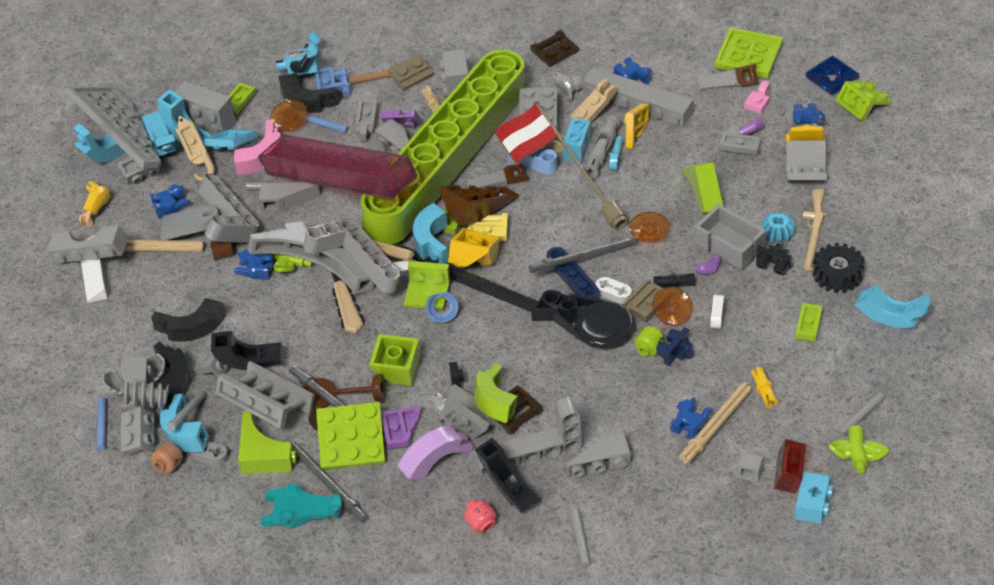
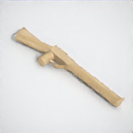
(817, 216)

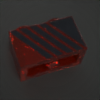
(790, 466)

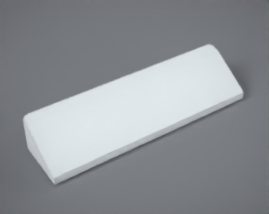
(93, 279)

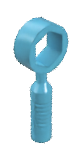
(614, 157)

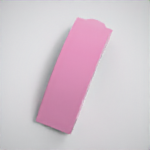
(247, 159)

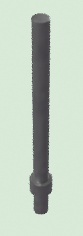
(549, 263)
(308, 381)
(350, 505)

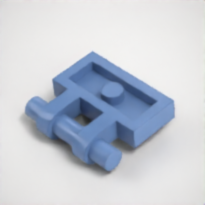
(326, 79)

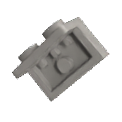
(133, 173)
(208, 363)
(137, 431)

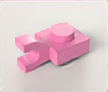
(758, 101)

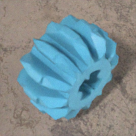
(778, 227)

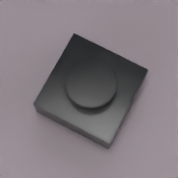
(455, 374)

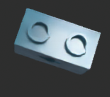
(577, 138)
(812, 497)

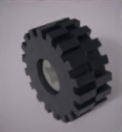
(833, 276)

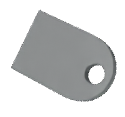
(187, 222)

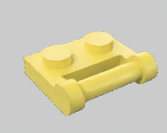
(493, 225)

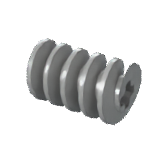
(145, 394)

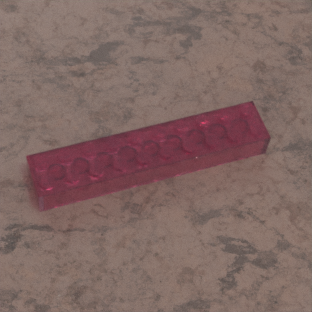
(338, 166)

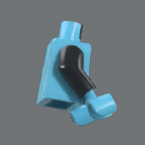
(301, 60)

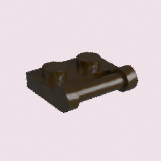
(557, 52)
(523, 400)

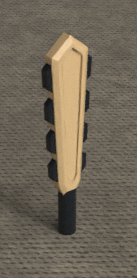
(347, 310)

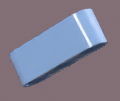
(541, 161)

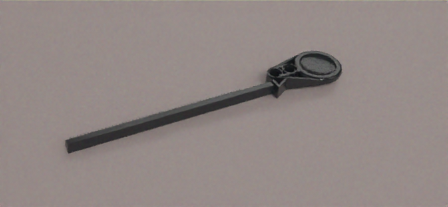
(598, 325)

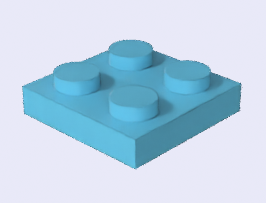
(230, 138)

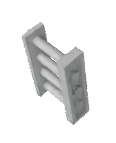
(259, 404)

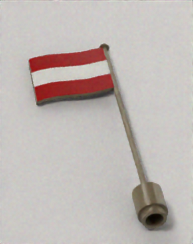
(534, 132)

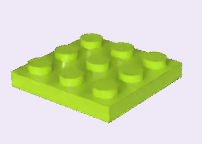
(749, 48)
(350, 436)

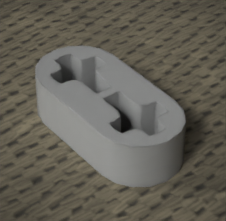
(209, 453)

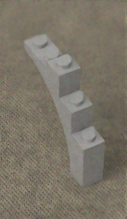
(291, 241)

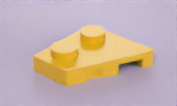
(636, 122)

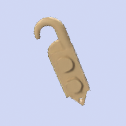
(194, 145)

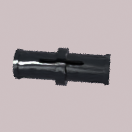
(675, 280)

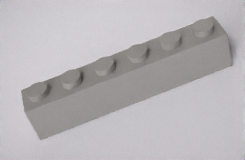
(631, 93)

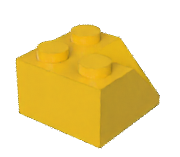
(473, 246)

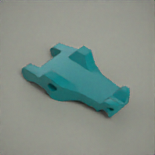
(296, 507)

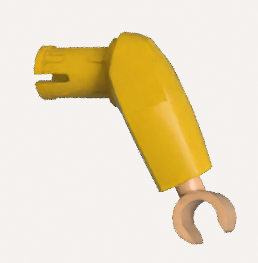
(96, 199)

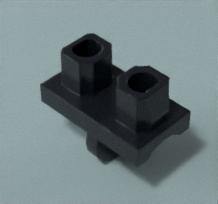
(776, 255)

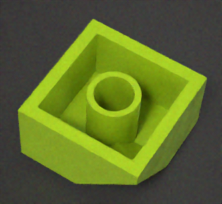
(396, 358)

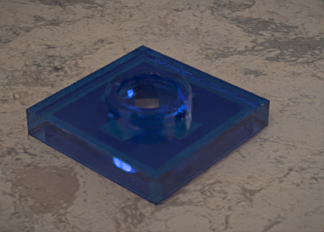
(831, 66)

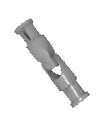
(602, 145)

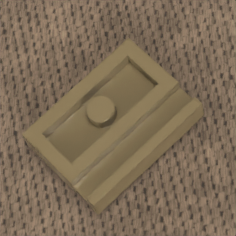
(410, 72)
(640, 301)

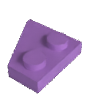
(408, 119)
(400, 426)

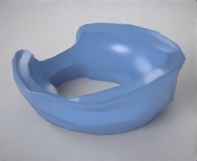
(438, 317)

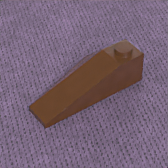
(474, 203)

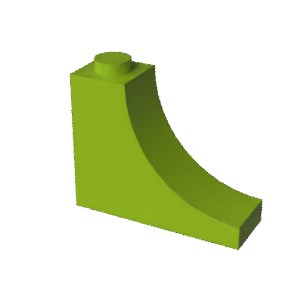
(705, 185)
(261, 453)

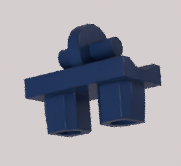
(678, 347)

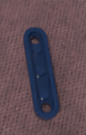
(573, 275)

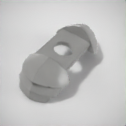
(111, 379)

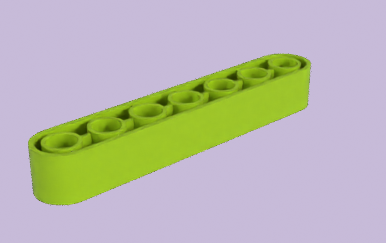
(448, 143)

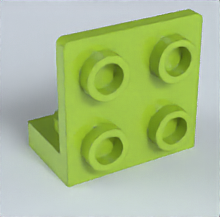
(860, 97)
(425, 281)

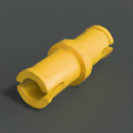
(764, 387)

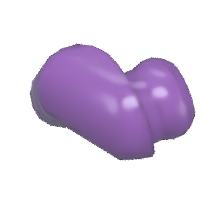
(756, 125)
(709, 267)

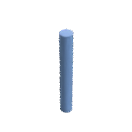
(328, 124)
(101, 424)

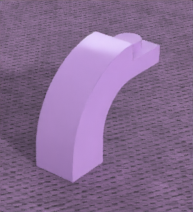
(430, 448)

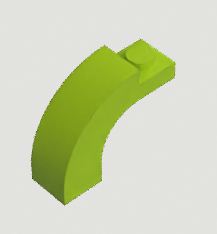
(491, 399)

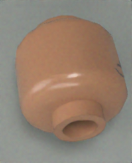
(167, 458)

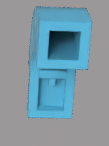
(170, 108)
(158, 134)
(99, 149)
(425, 227)
(885, 310)
(187, 435)

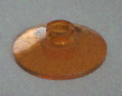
(288, 115)
(649, 226)
(677, 300)

